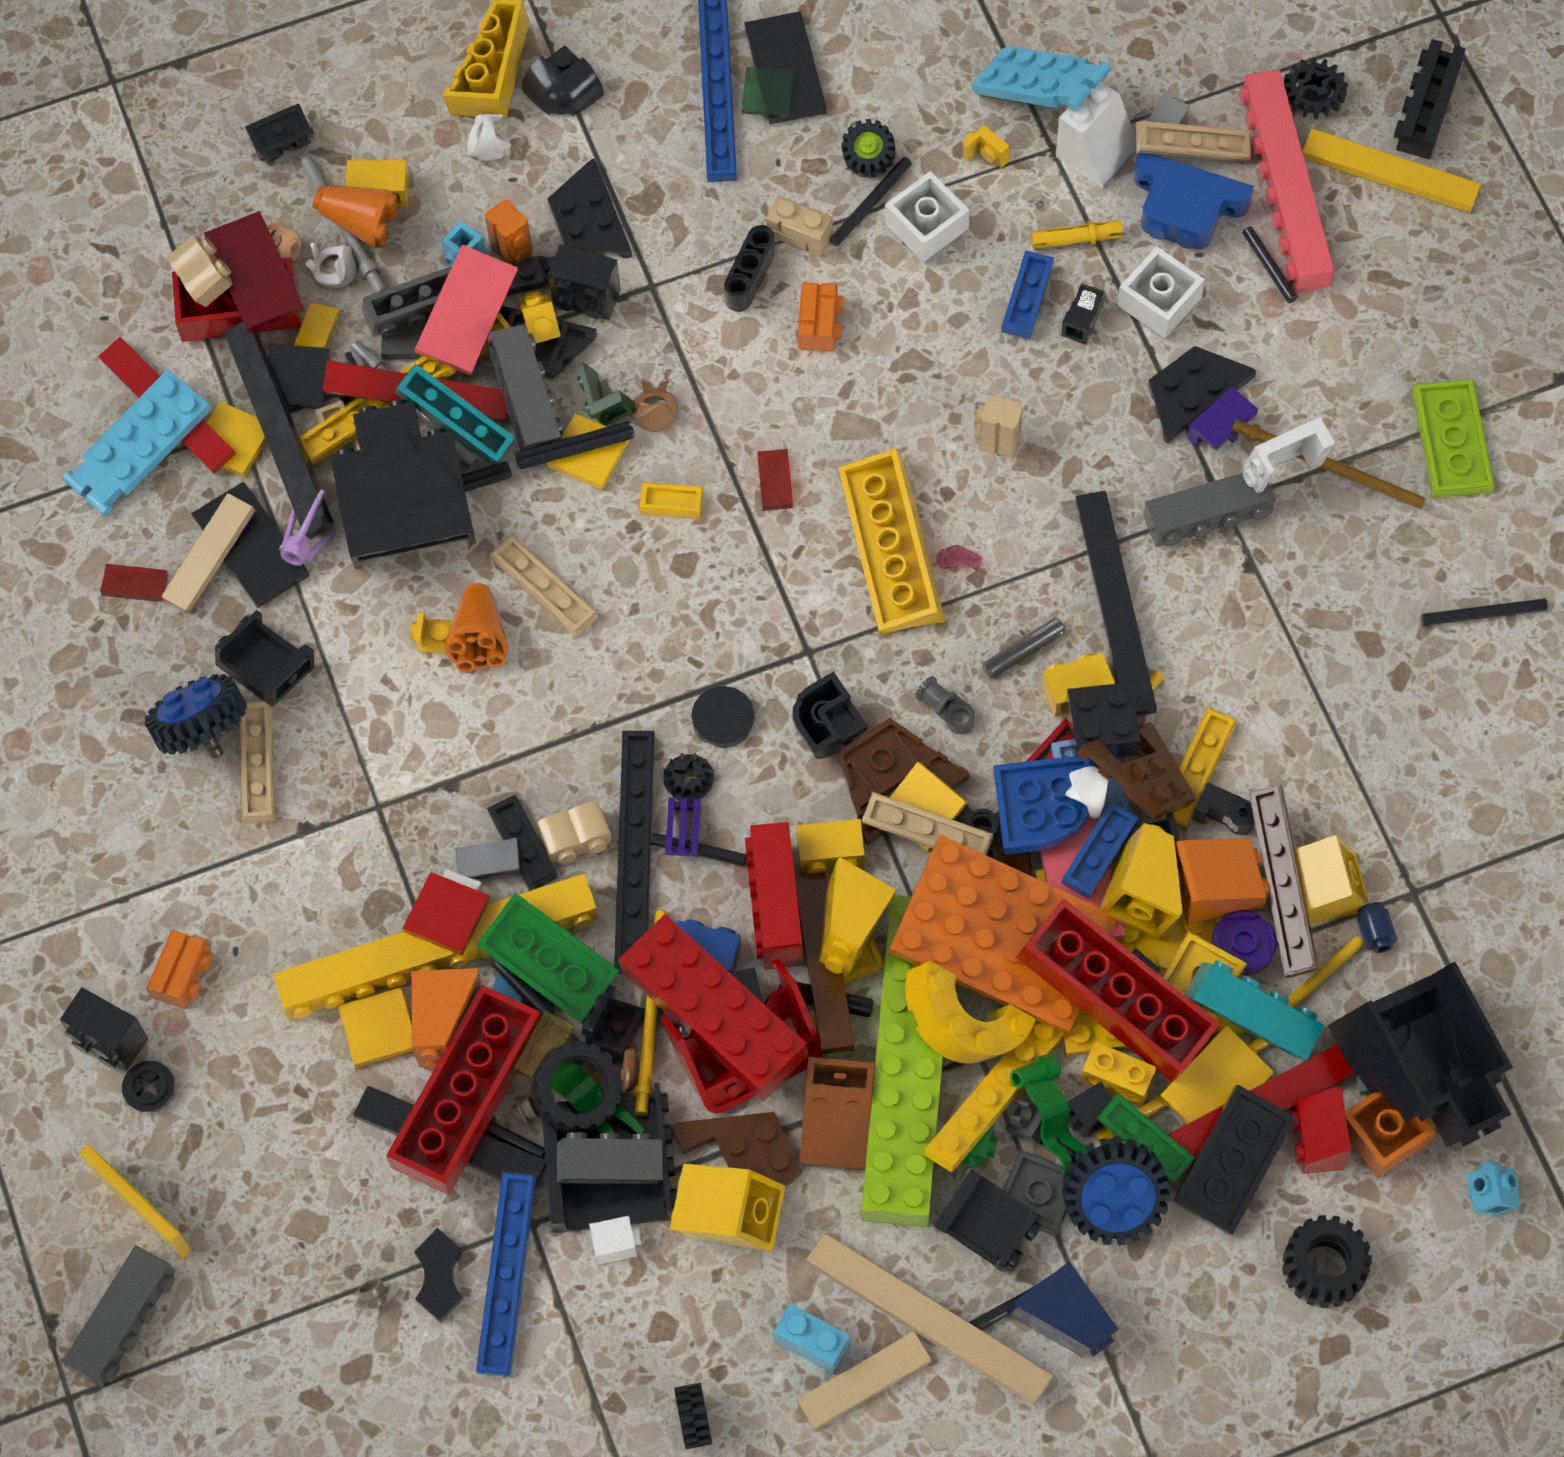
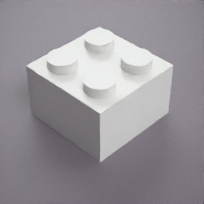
(927, 216)
(1160, 292)

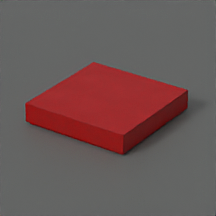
(446, 913)

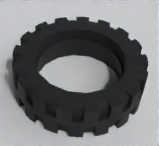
(597, 1059)

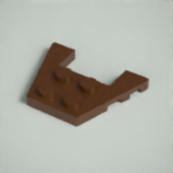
(883, 760)
(1149, 781)
(745, 1143)

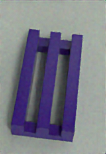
(683, 807)

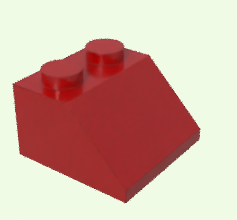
(1321, 1132)

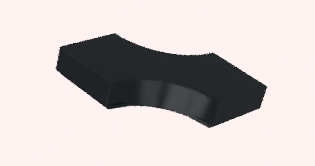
(438, 1257)

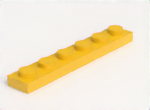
(989, 1099)

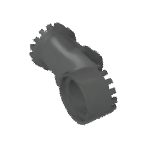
(945, 704)

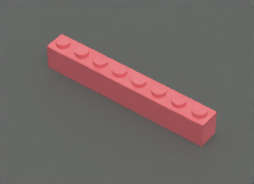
(1286, 181)

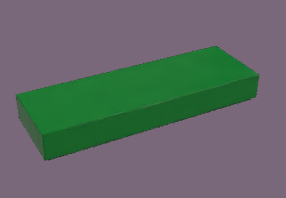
(1128, 1122)

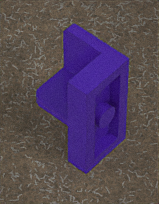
(1217, 421)

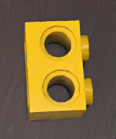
(1118, 1073)

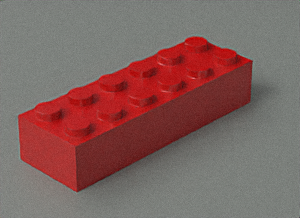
(1118, 990)
(713, 1007)
(463, 1091)

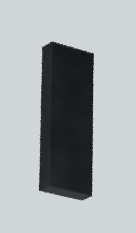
(513, 823)

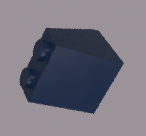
(1066, 1313)

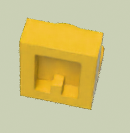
(989, 144)
(429, 634)

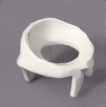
(486, 145)
(345, 266)
(1088, 788)

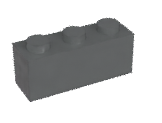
(609, 1159)

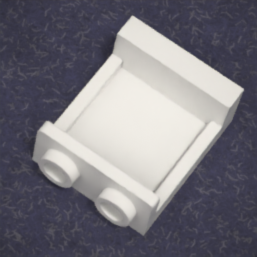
(1309, 439)

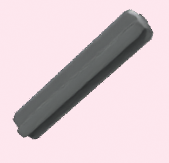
(1023, 647)

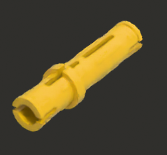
(1082, 233)

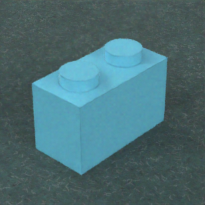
(811, 1338)

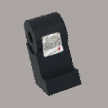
(1083, 313)
(1225, 808)

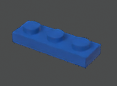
(1027, 294)
(1099, 850)

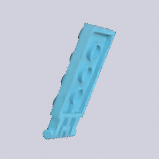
(1040, 78)
(138, 442)

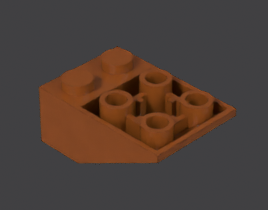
(836, 1113)

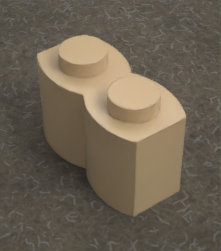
(200, 270)
(574, 832)

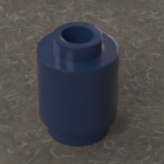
(1376, 927)

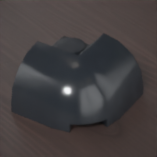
(562, 83)
(827, 717)

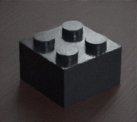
(584, 282)
(1105, 715)
(103, 1029)

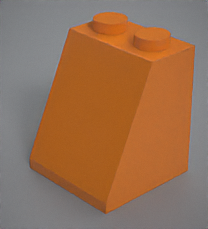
(1219, 878)
(437, 1009)

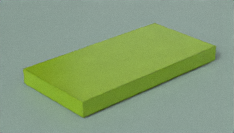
(1452, 438)

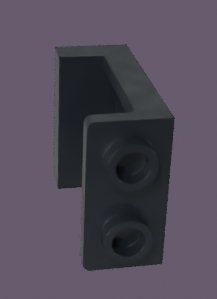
(262, 659)
(989, 1221)

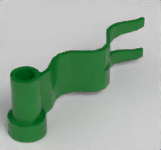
(586, 1094)
(1054, 1108)

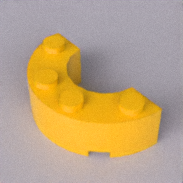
(953, 1031)

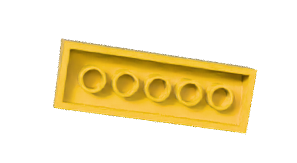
(891, 542)

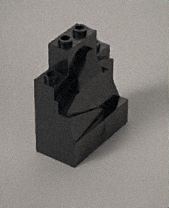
(399, 486)
(1430, 1055)

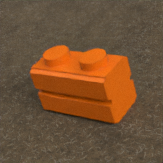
(508, 232)
(818, 316)
(180, 969)

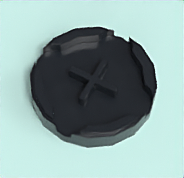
(723, 716)

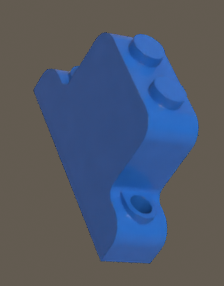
(1186, 200)

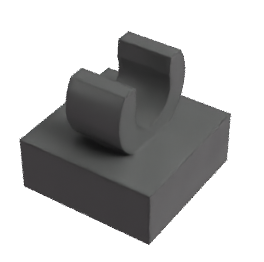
(1025, 1122)

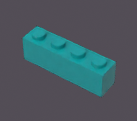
(454, 414)
(1255, 1010)

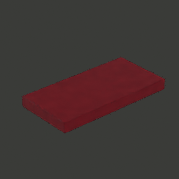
(258, 275)

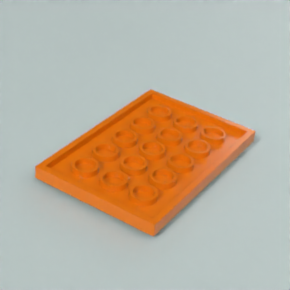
(976, 920)

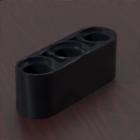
(749, 256)

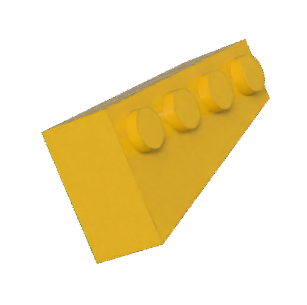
(491, 64)

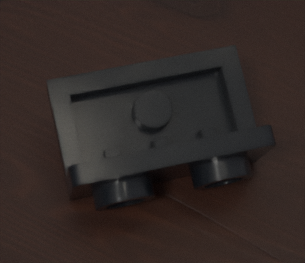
(280, 132)
(612, 1024)

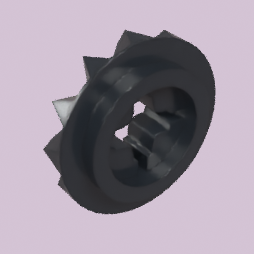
(696, 787)
(150, 1072)

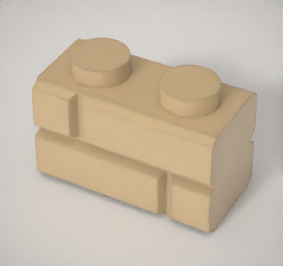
(800, 225)
(999, 426)

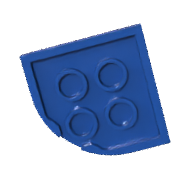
(1034, 803)

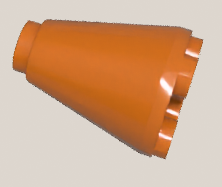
(358, 211)
(476, 631)

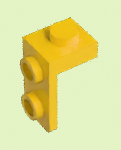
(539, 316)

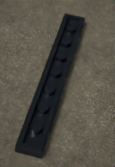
(278, 427)
(1115, 598)
(634, 840)

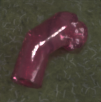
(956, 556)

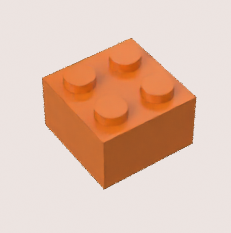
(1383, 1135)

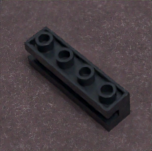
(1429, 101)

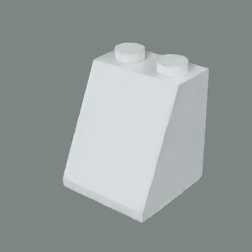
(1096, 136)

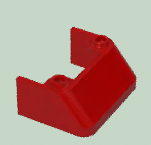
(711, 1080)

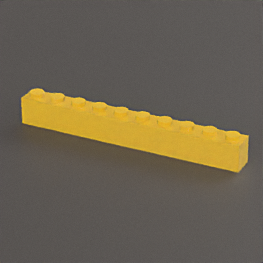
(391, 959)

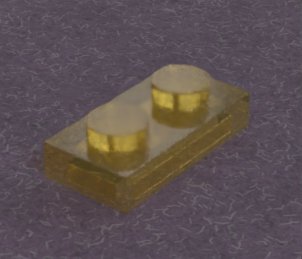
(548, 1034)

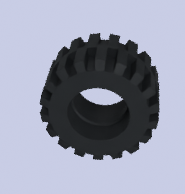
(1338, 1237)

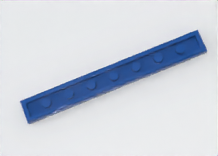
(717, 91)

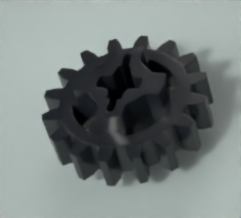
(1315, 87)

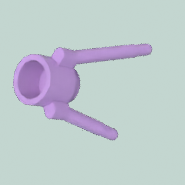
(297, 548)

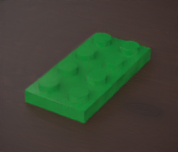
(547, 957)

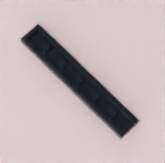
(488, 1157)

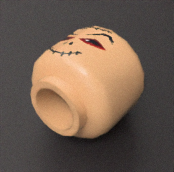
(285, 239)

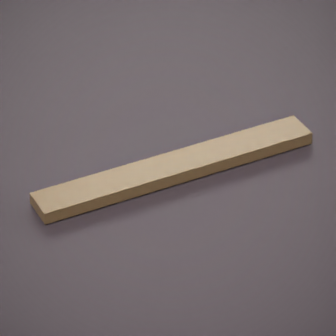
(929, 1319)

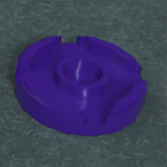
(1246, 938)

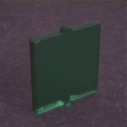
(768, 91)

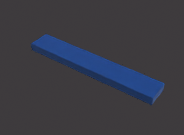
(506, 1274)

